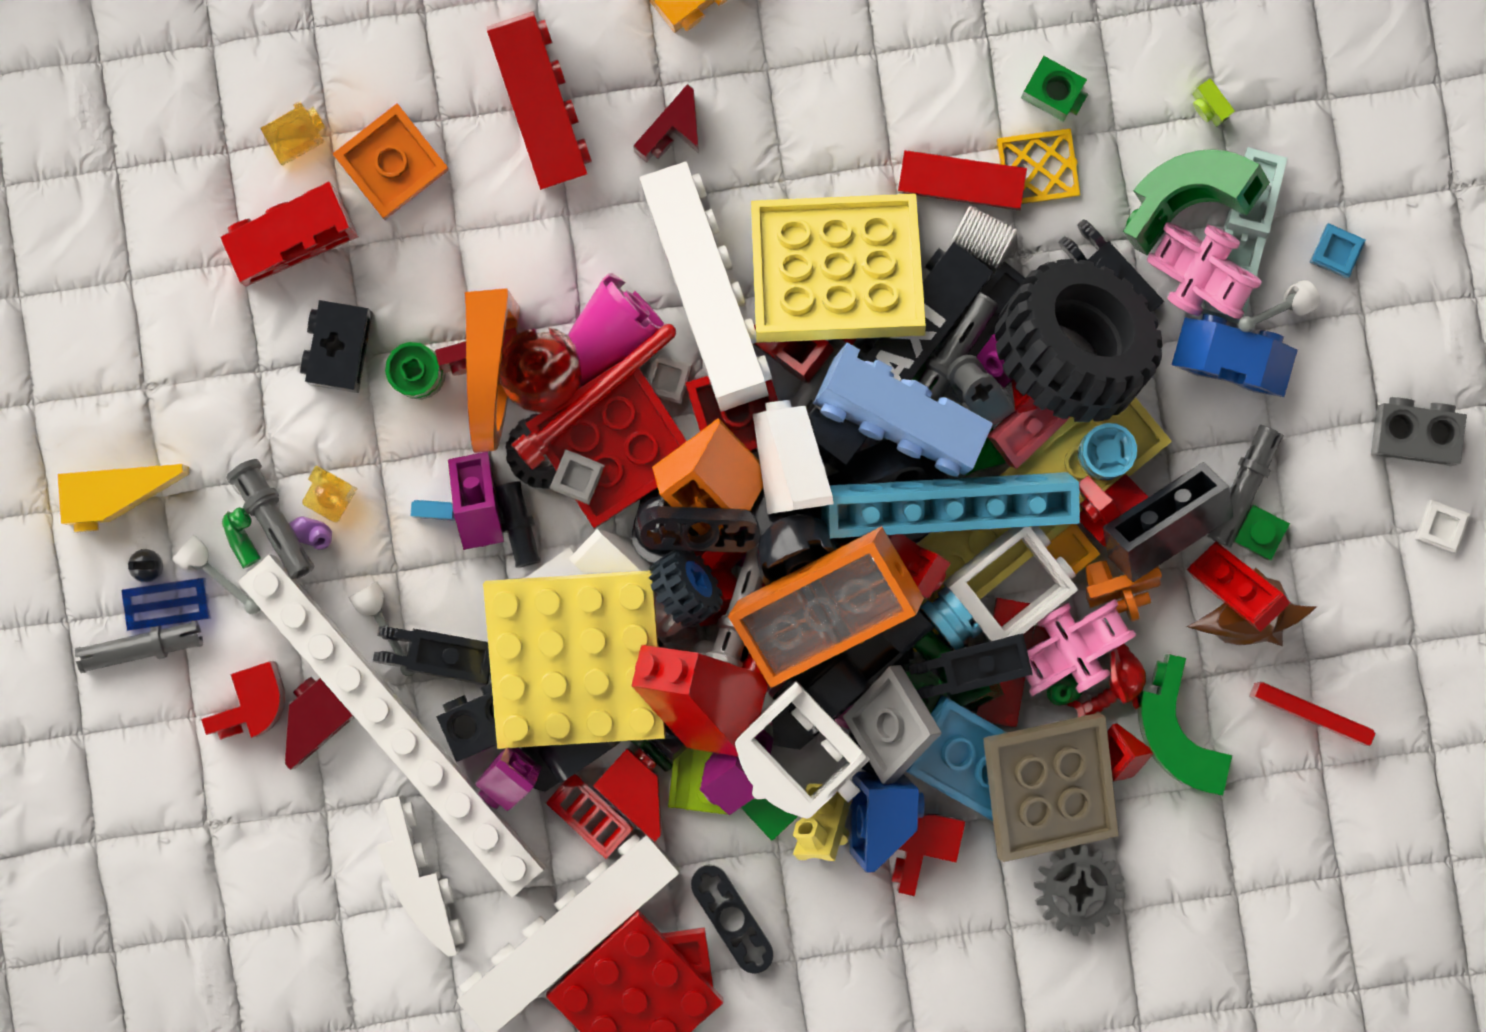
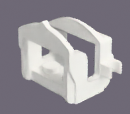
(773, 782)

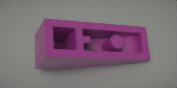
(508, 778)

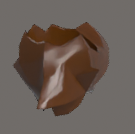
(1235, 630)

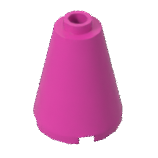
(611, 327)

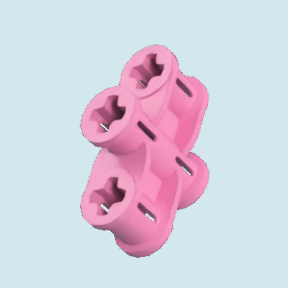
(1204, 270)
(1085, 640)

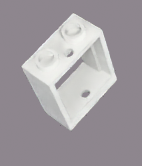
(1058, 570)

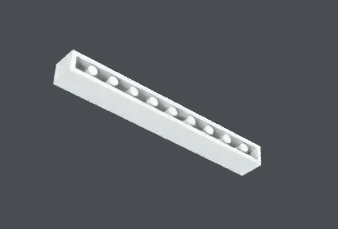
(391, 725)

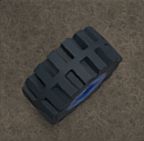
(685, 587)

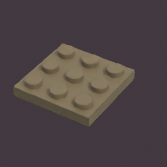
(1051, 787)

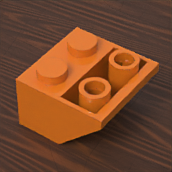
(710, 473)

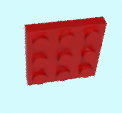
(626, 434)
(635, 985)

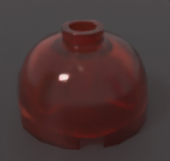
(540, 370)

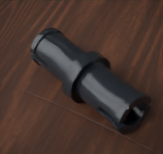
(518, 524)

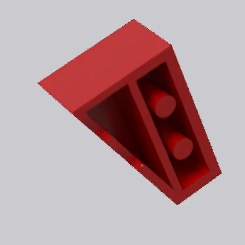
(288, 234)

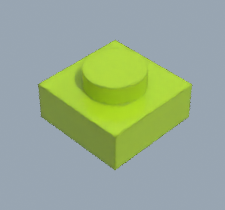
(1211, 103)

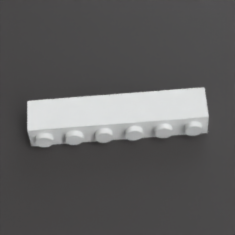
(704, 286)
(568, 935)

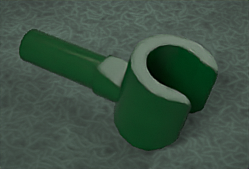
(655, 754)

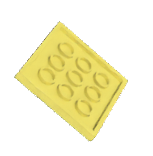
(837, 268)
(569, 657)

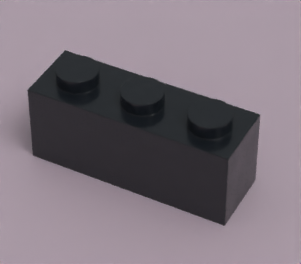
(1168, 521)

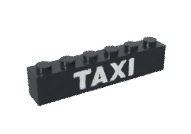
(947, 292)

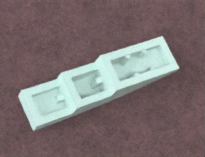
(1254, 227)

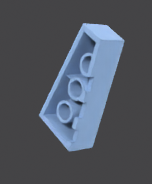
(901, 412)

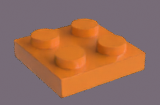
(390, 161)

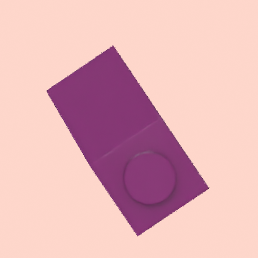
(475, 501)
(725, 780)

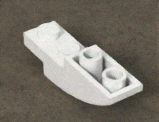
(421, 895)

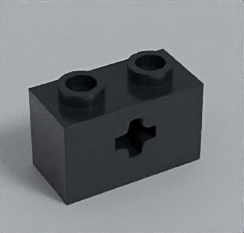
(353, 329)

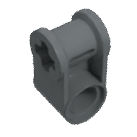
(978, 390)

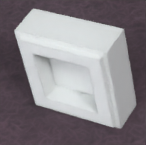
(668, 377)
(1442, 526)

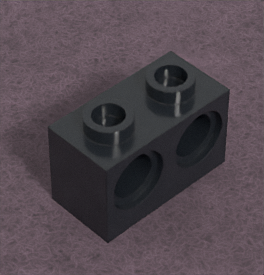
(481, 711)

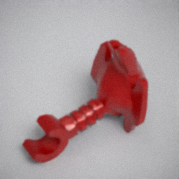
(1126, 683)

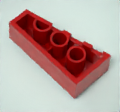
(537, 100)

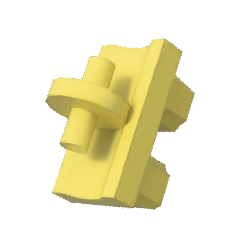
(824, 831)

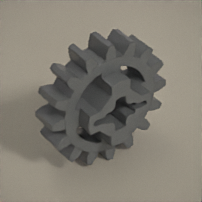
(1097, 892)

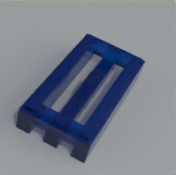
(201, 599)

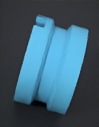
(951, 619)

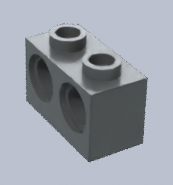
(1418, 442)

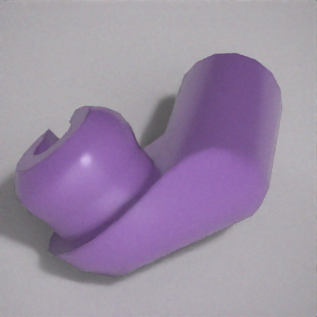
(312, 532)

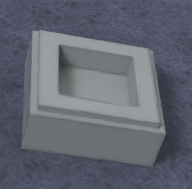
(577, 477)

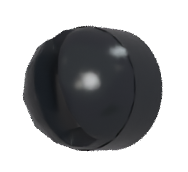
(145, 575)

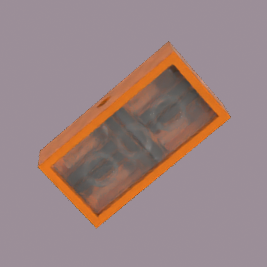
(826, 607)

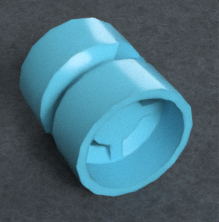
(1107, 451)

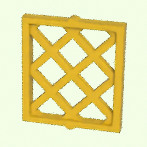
(1070, 162)

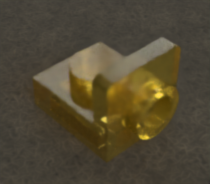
(294, 133)
(328, 494)

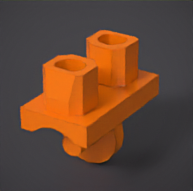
(1104, 588)

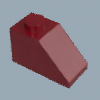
(312, 720)

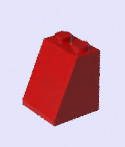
(699, 696)

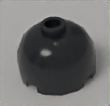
(791, 544)

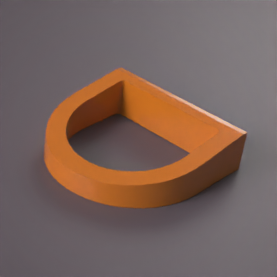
(486, 320)

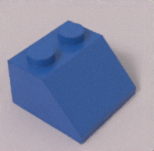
(882, 818)

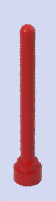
(534, 446)

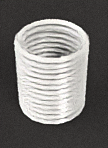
(984, 236)

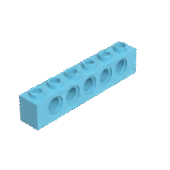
(953, 504)

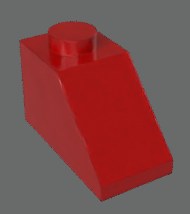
(634, 790)

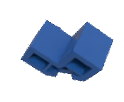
(1228, 354)

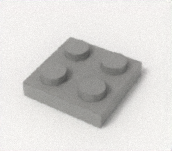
(892, 724)

